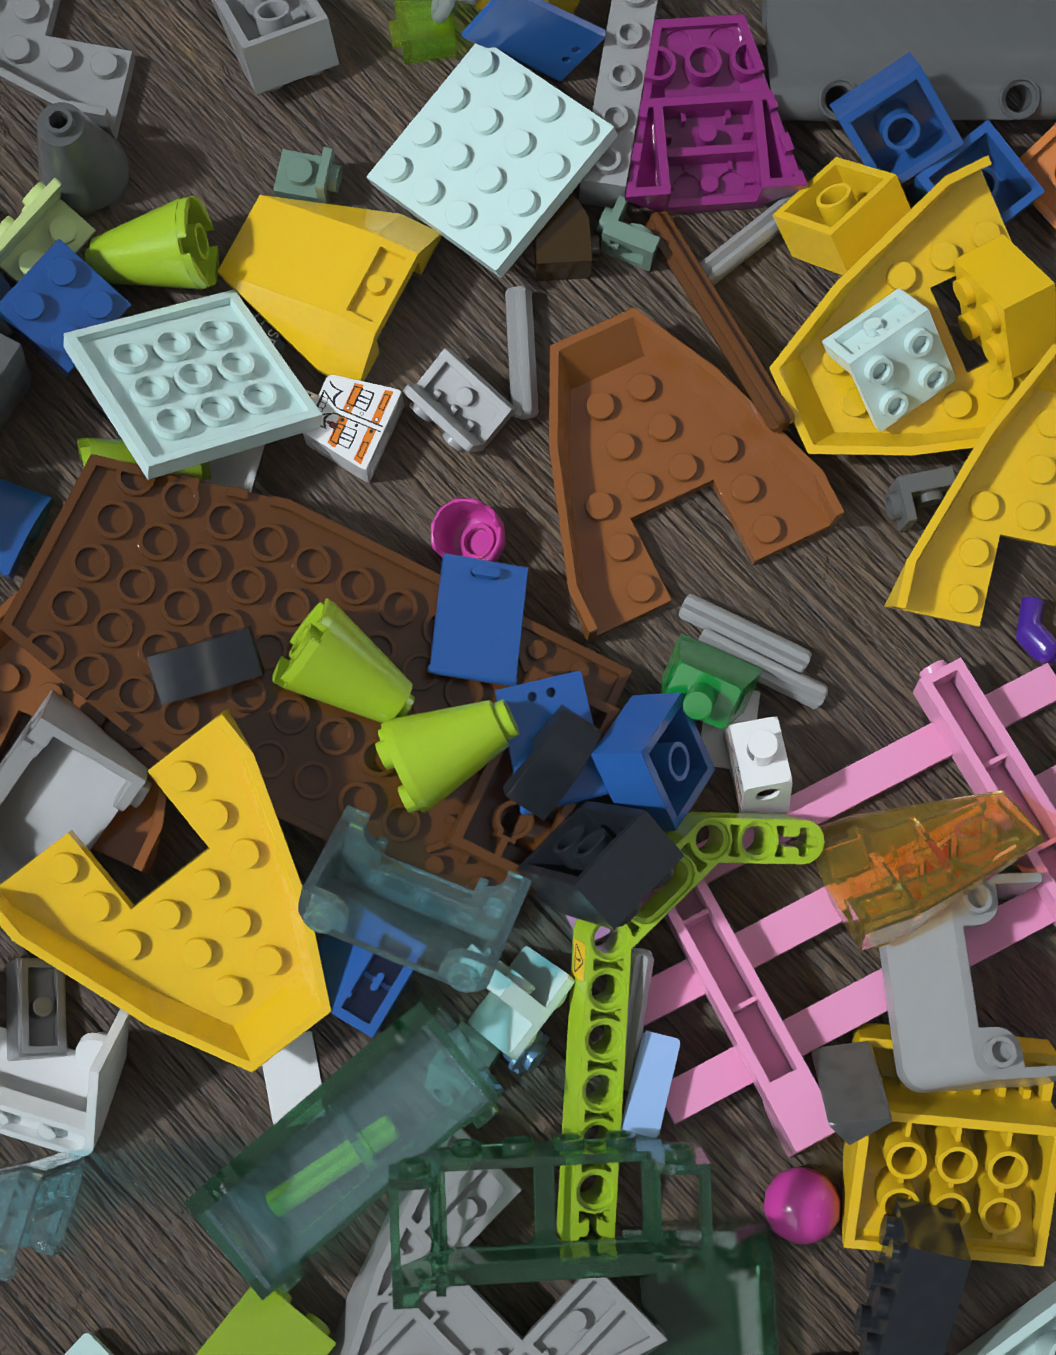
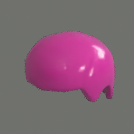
(468, 530)
(802, 1205)

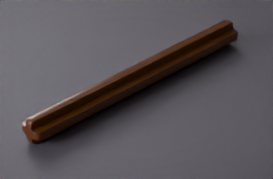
(721, 323)

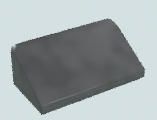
(35, 1010)
(851, 1089)

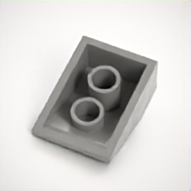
(278, 39)

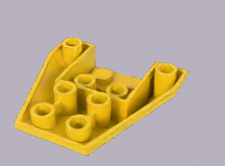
(326, 276)

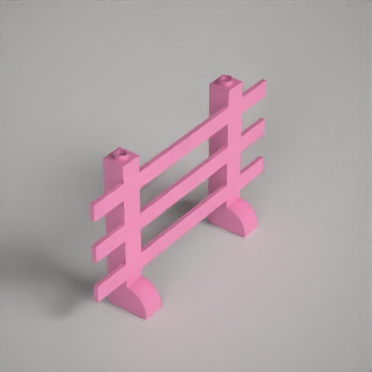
(723, 963)

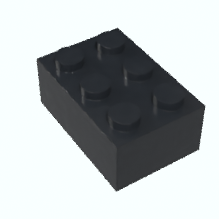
(601, 863)
(914, 1282)

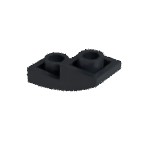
(206, 665)
(556, 761)

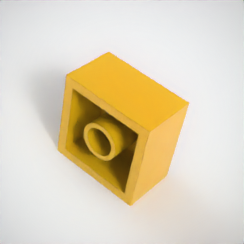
(841, 214)
(1006, 305)

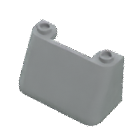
(61, 779)

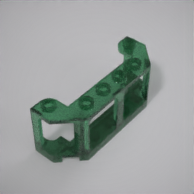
(546, 1255)

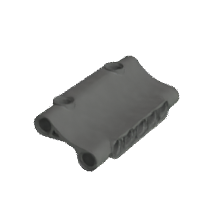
(964, 46)

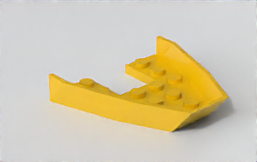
(912, 257)
(999, 492)
(213, 947)

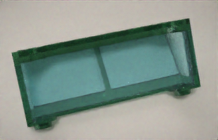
(336, 1145)

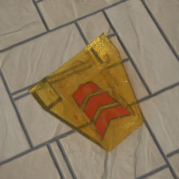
(914, 861)

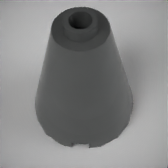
(82, 158)

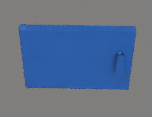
(535, 35)
(478, 620)
(532, 708)

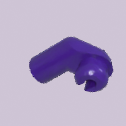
(1032, 634)

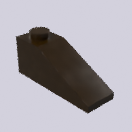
(565, 245)

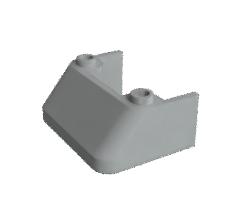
(935, 1007)

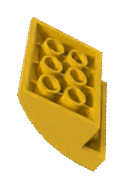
(960, 1151)

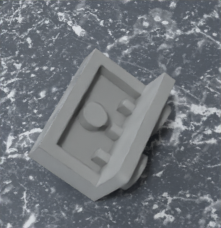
(459, 403)

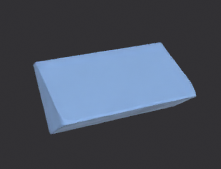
(650, 1084)

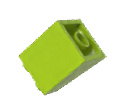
(268, 1329)

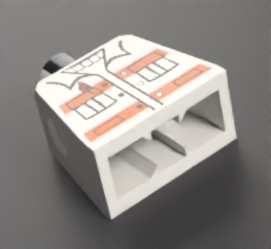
(354, 423)
(758, 764)

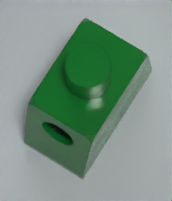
(711, 681)

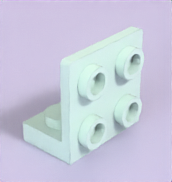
(892, 357)

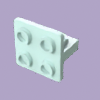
(520, 1001)

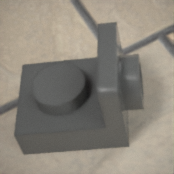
(924, 488)

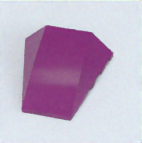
(708, 122)

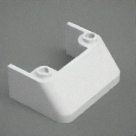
(66, 1098)

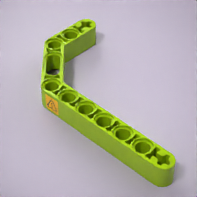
(611, 1005)

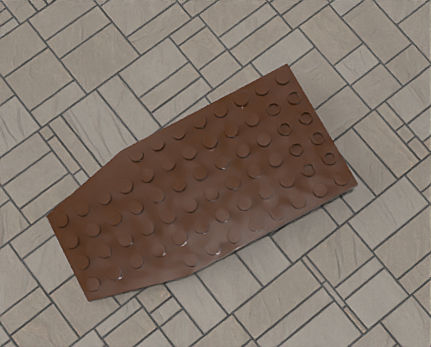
(187, 559)

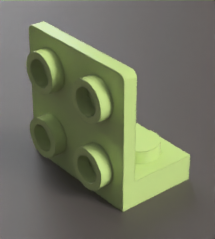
(38, 228)

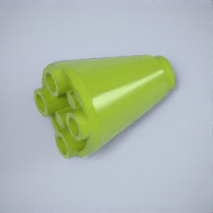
(443, 748)

